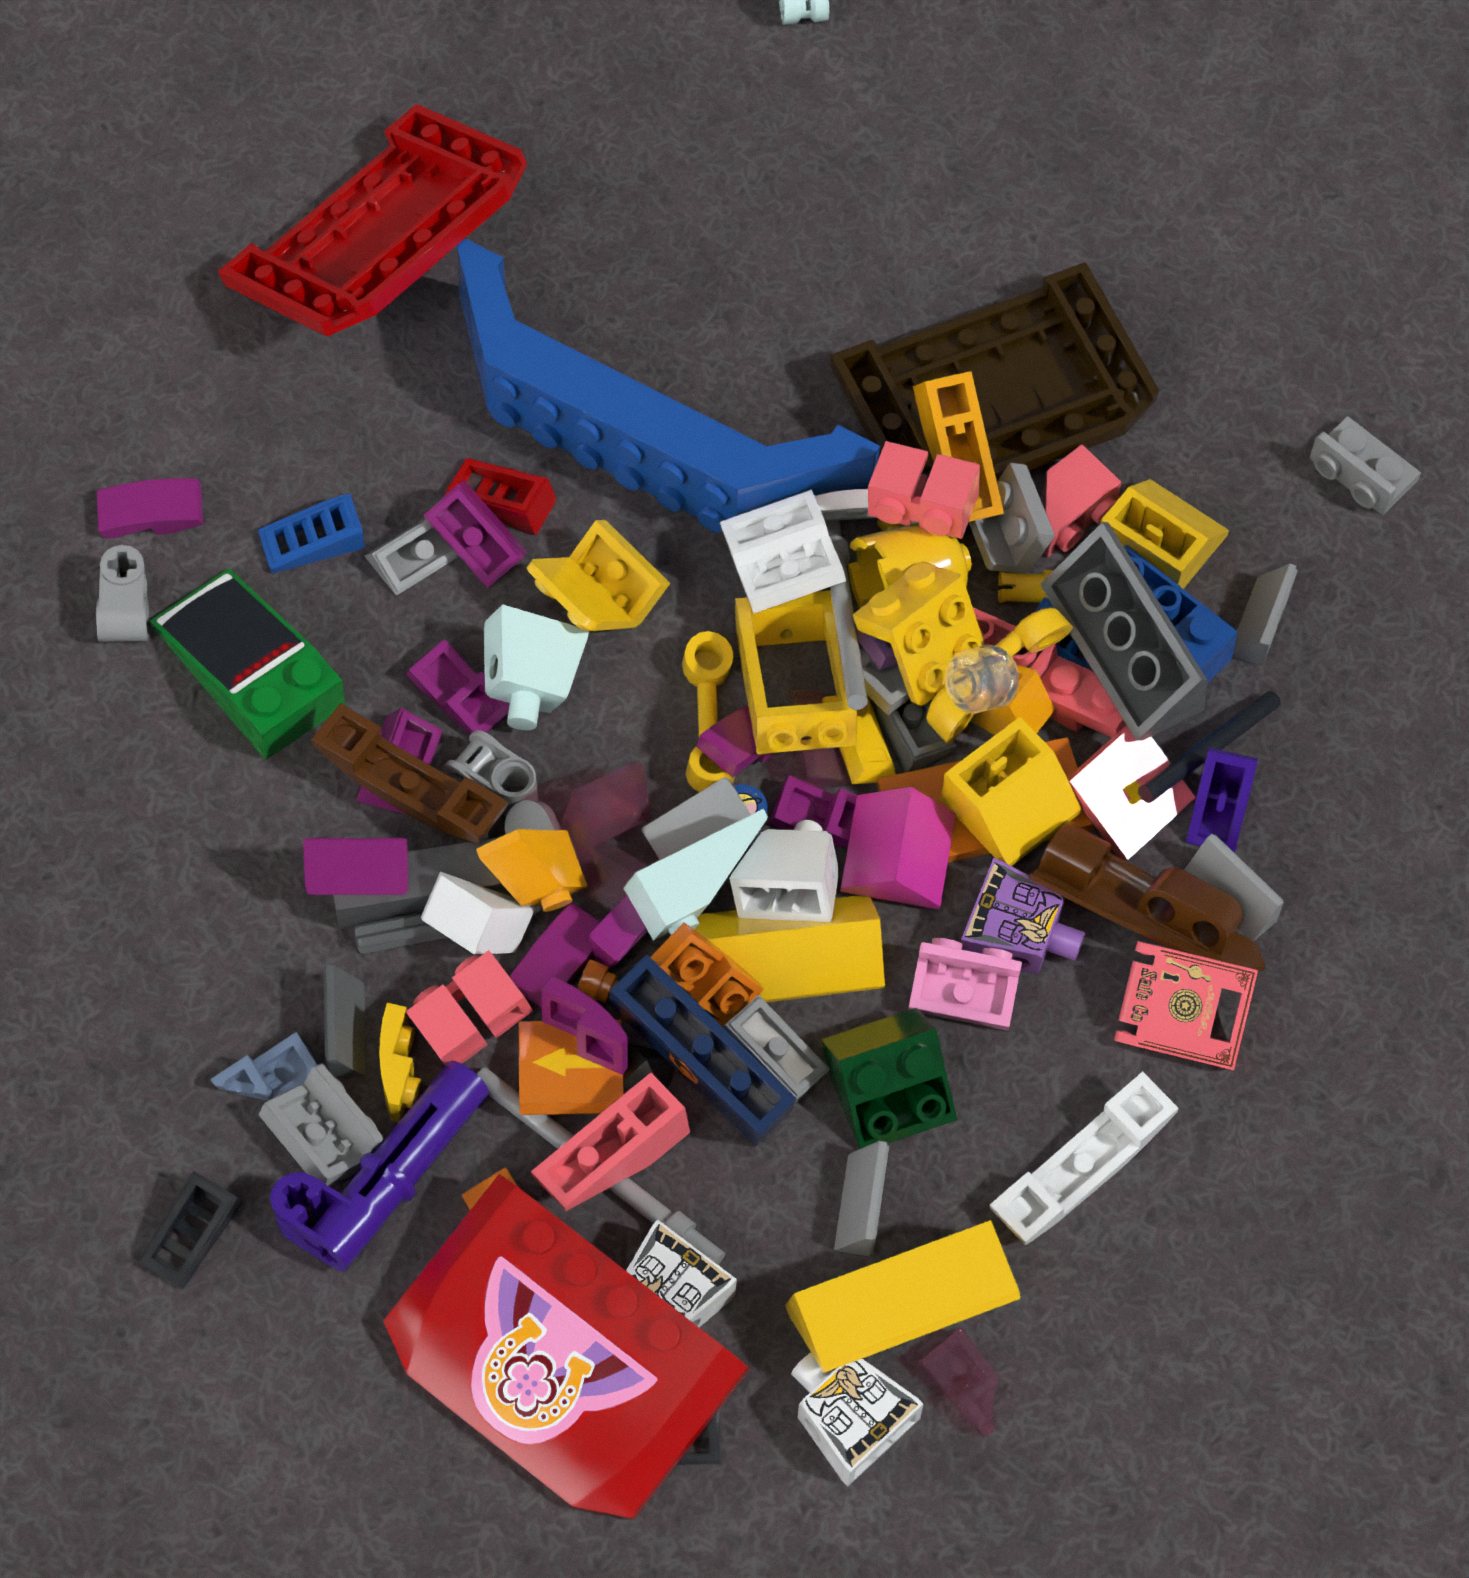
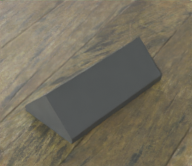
(1126, 636)

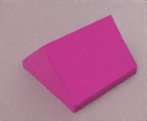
(898, 847)

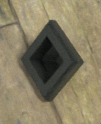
(643, 1061)

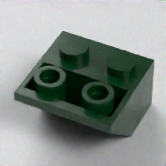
(890, 1078)

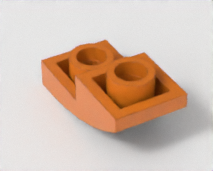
(706, 973)

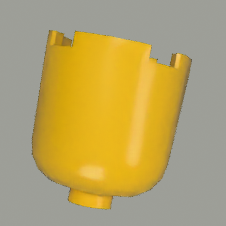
(890, 553)

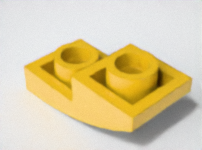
(397, 1069)

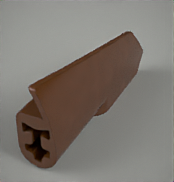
(1167, 908)

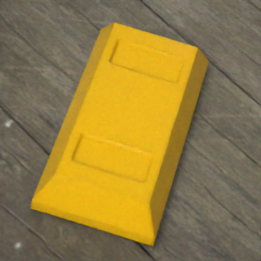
(870, 756)

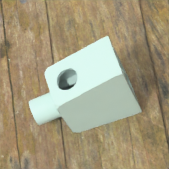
(530, 662)

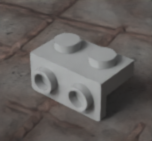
(322, 1127)

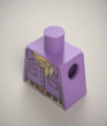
(1020, 919)

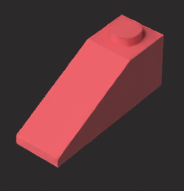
(615, 1144)

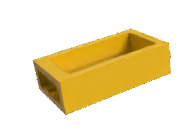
(782, 728)

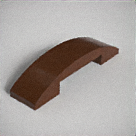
(405, 780)

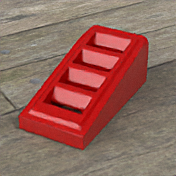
(528, 507)

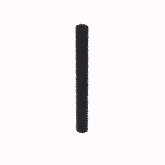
(1217, 739)

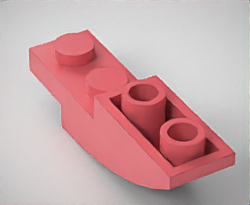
(1072, 688)

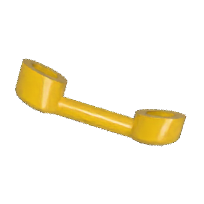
(1034, 632)
(706, 666)

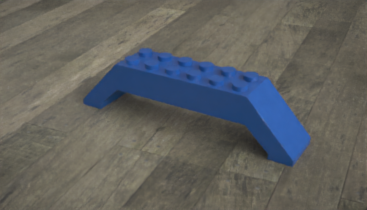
(631, 427)

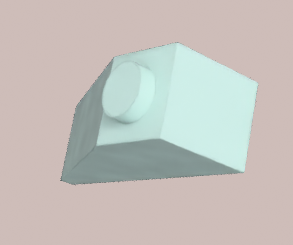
(687, 881)

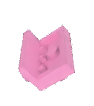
(965, 983)

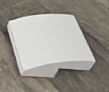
(782, 551)

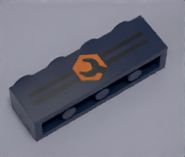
(701, 1050)

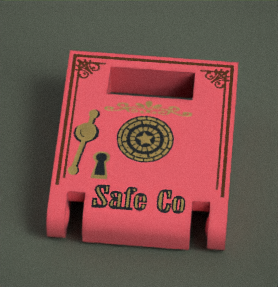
(1178, 1003)

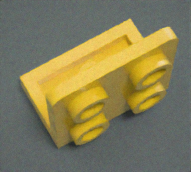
(601, 582)
(926, 622)

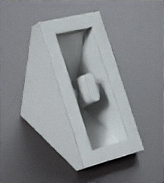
(476, 916)

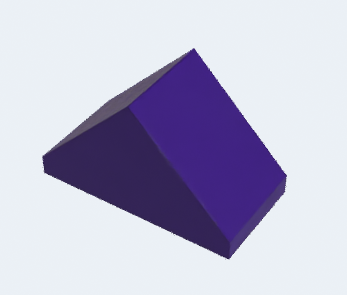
(1221, 797)

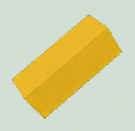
(804, 956)
(904, 1297)

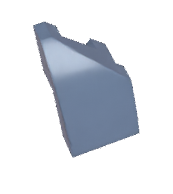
(270, 1073)

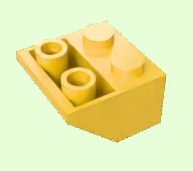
(1165, 530)
(1010, 793)

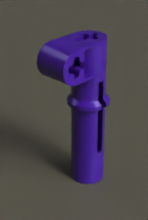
(385, 1178)

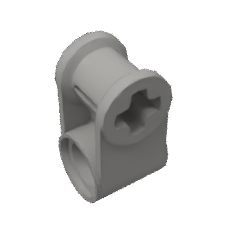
(122, 601)
(494, 769)

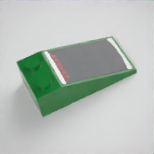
(251, 662)

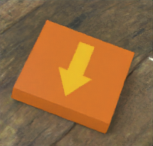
(559, 1080)

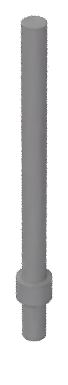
(846, 625)
(626, 1189)

